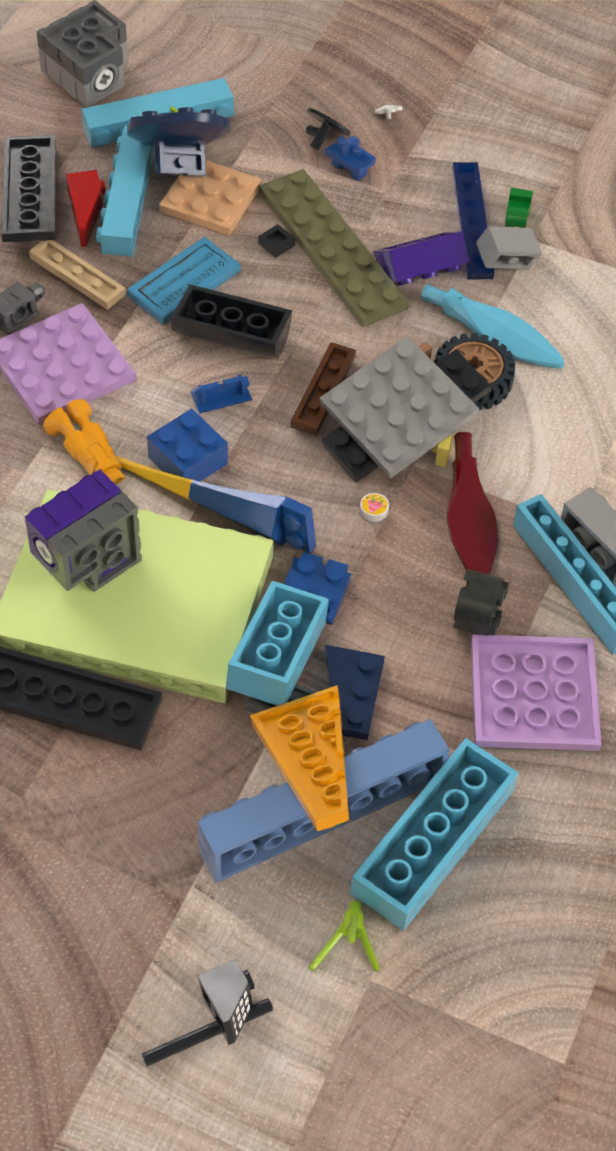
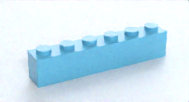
(107, 121)
(126, 196)
(569, 566)

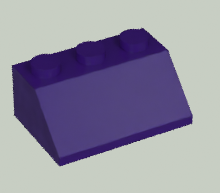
(423, 257)

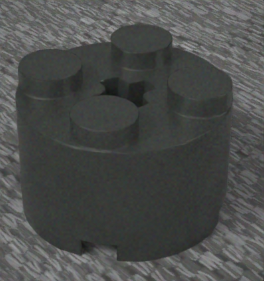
(479, 603)

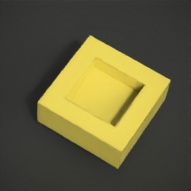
(442, 451)

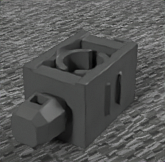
(19, 305)

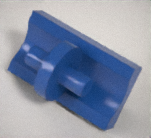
(349, 155)

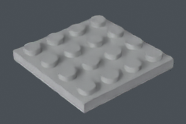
(399, 406)

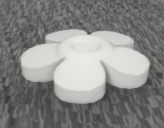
(388, 109)

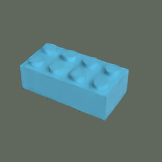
(277, 644)

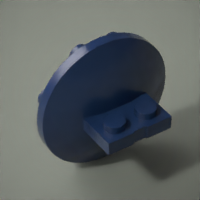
(179, 138)

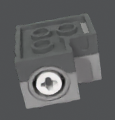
(85, 53)

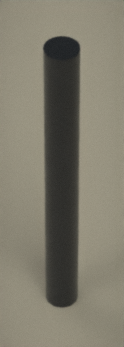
(199, 1035)

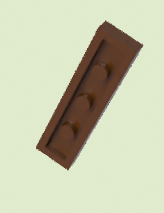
(330, 372)

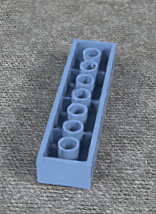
(277, 822)

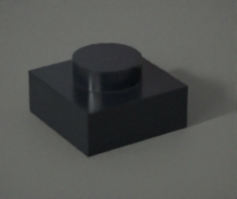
(276, 240)

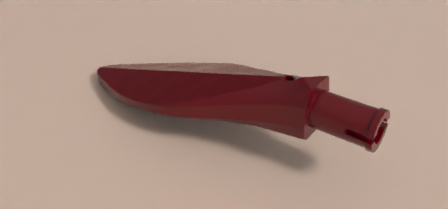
(469, 512)

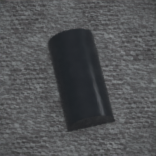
(232, 321)

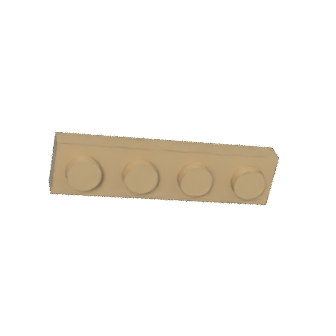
(77, 273)

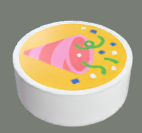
(374, 507)

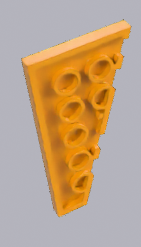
(309, 751)

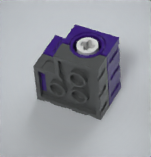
(86, 533)

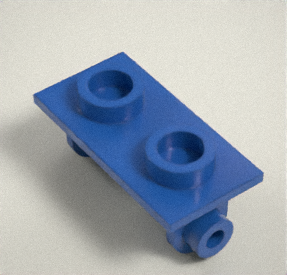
(218, 396)

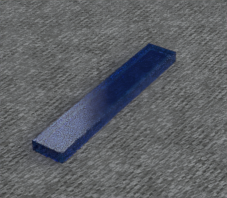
(471, 216)

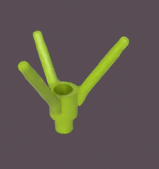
(352, 928)

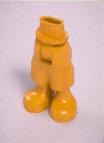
(85, 446)

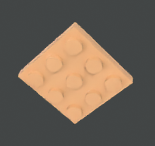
(213, 200)

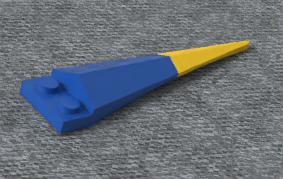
(264, 514)

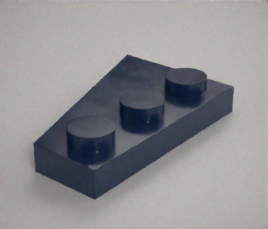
(358, 685)

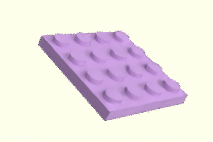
(62, 362)
(535, 693)

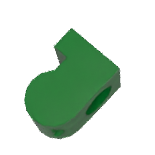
(518, 207)

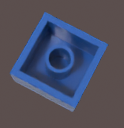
(188, 447)

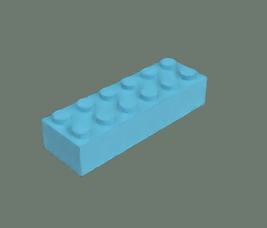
(433, 834)

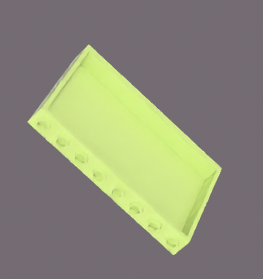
(156, 624)

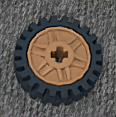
(489, 359)

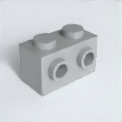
(508, 247)

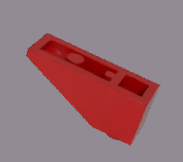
(85, 197)

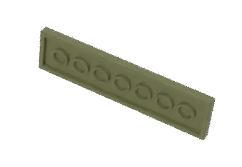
(333, 248)

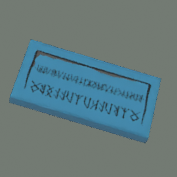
(198, 265)

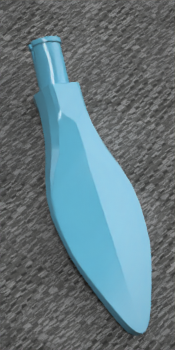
(513, 332)

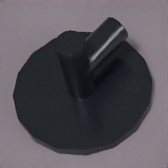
(327, 124)

